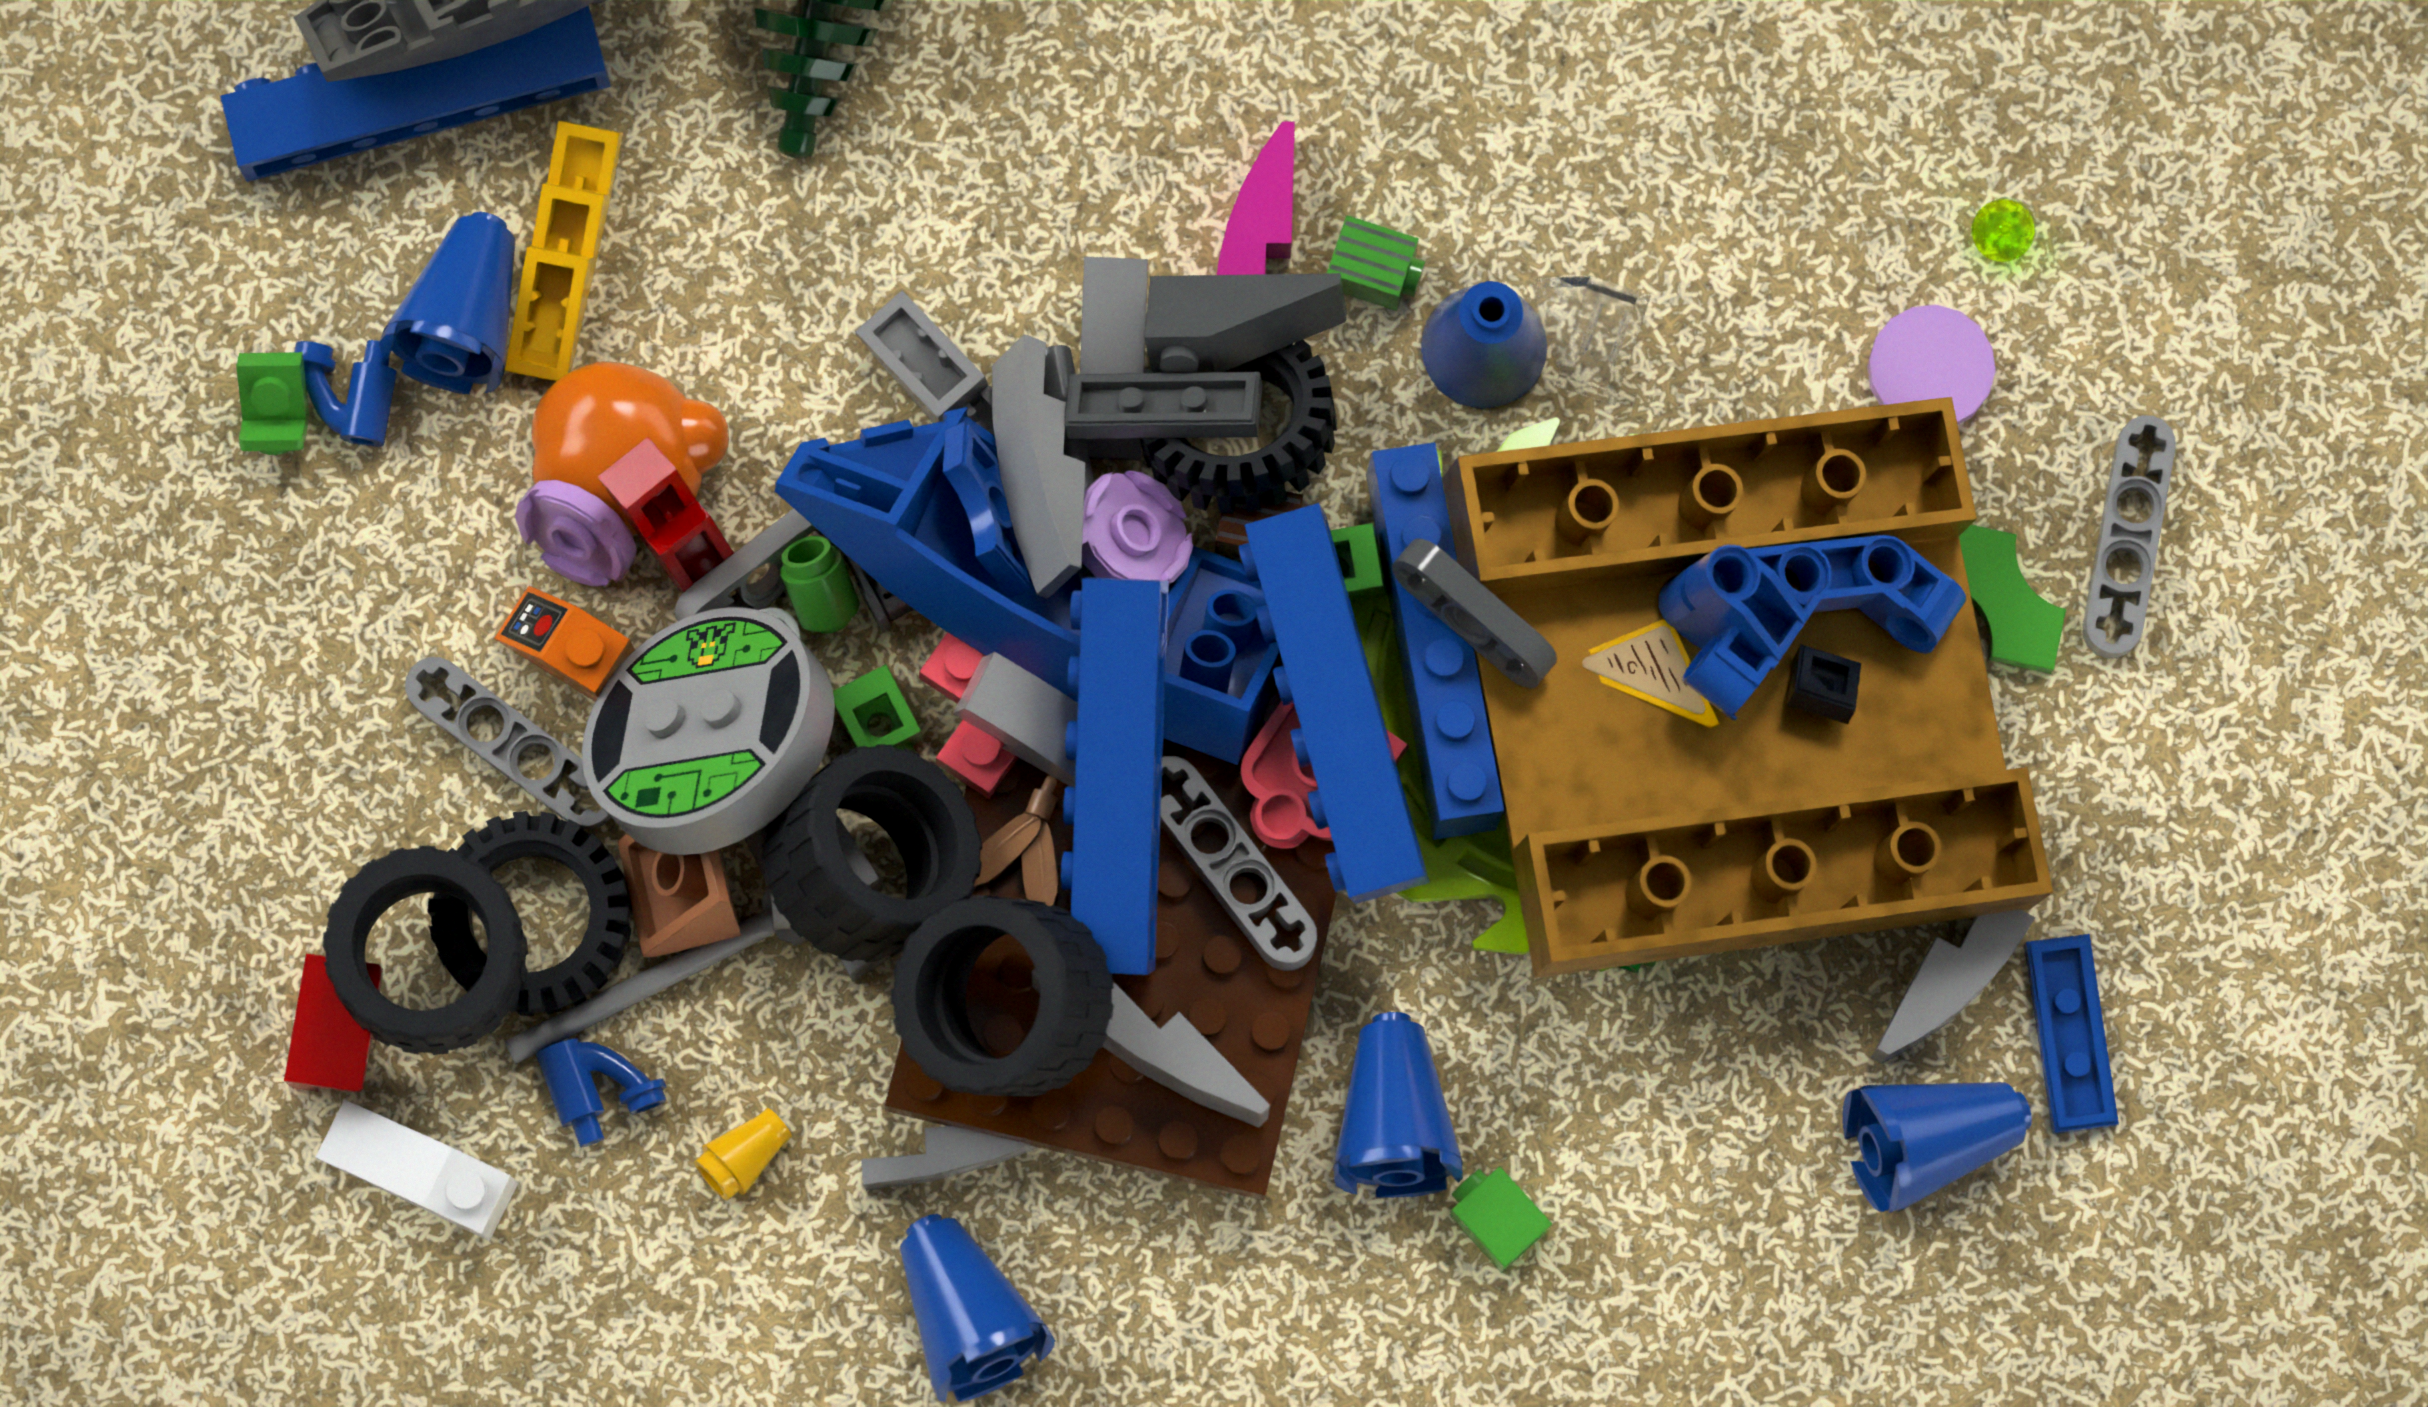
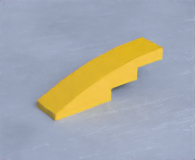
(563, 251)

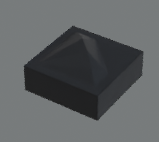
(1824, 684)

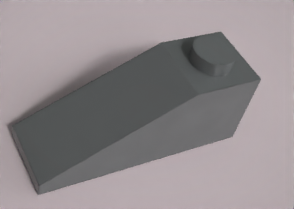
(1232, 319)

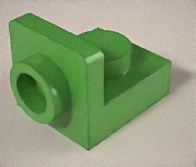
(272, 402)

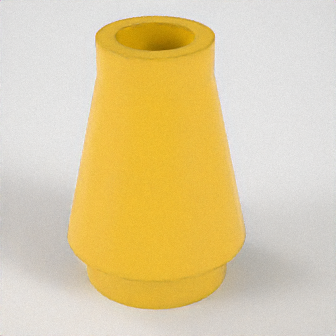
(740, 1156)

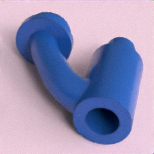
(369, 395)
(574, 1093)

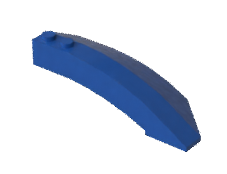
(909, 531)

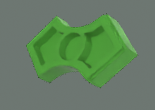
(2018, 621)

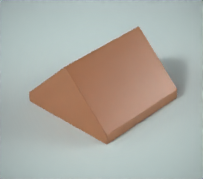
(678, 898)

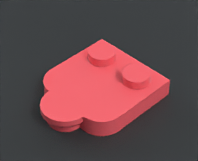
(1281, 787)

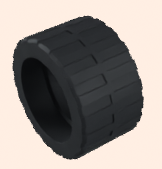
(920, 814)
(381, 886)
(933, 987)

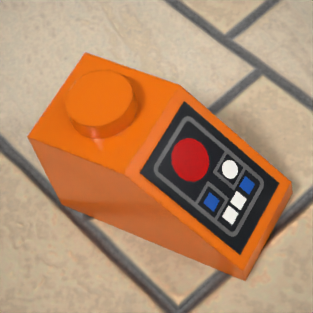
(564, 641)

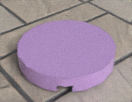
(1932, 356)
(1134, 529)
(576, 532)

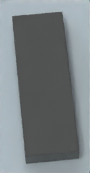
(1163, 405)

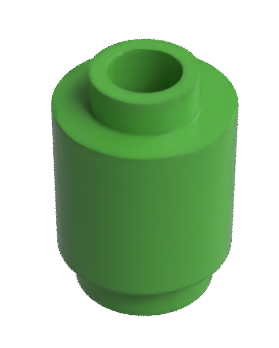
(818, 585)

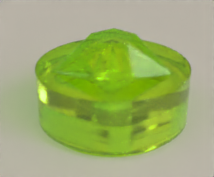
(2004, 229)

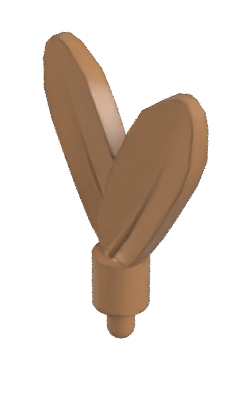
(1030, 839)

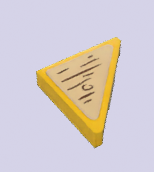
(1651, 668)

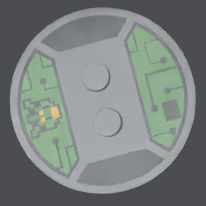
(708, 731)

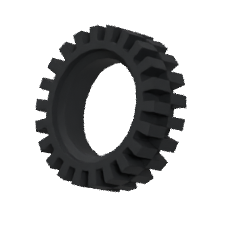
(1266, 470)
(608, 902)

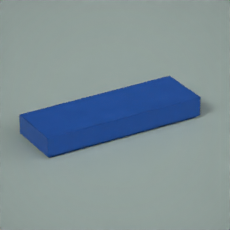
(2071, 1034)

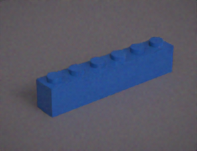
(316, 121)
(1434, 660)
(1335, 704)
(1117, 766)

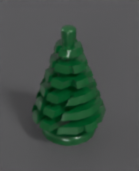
(811, 65)

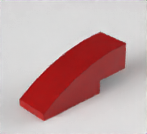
(665, 514)

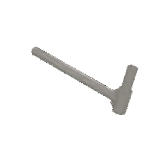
(653, 979)

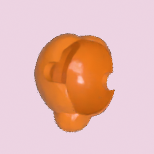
(609, 409)

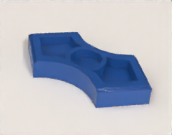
(978, 482)

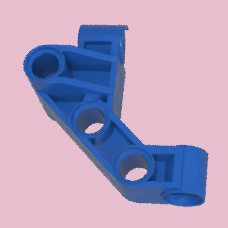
(1748, 614)

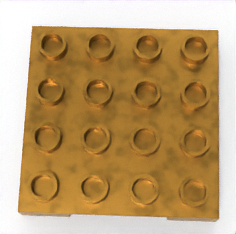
(1773, 826)

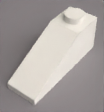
(418, 1169)

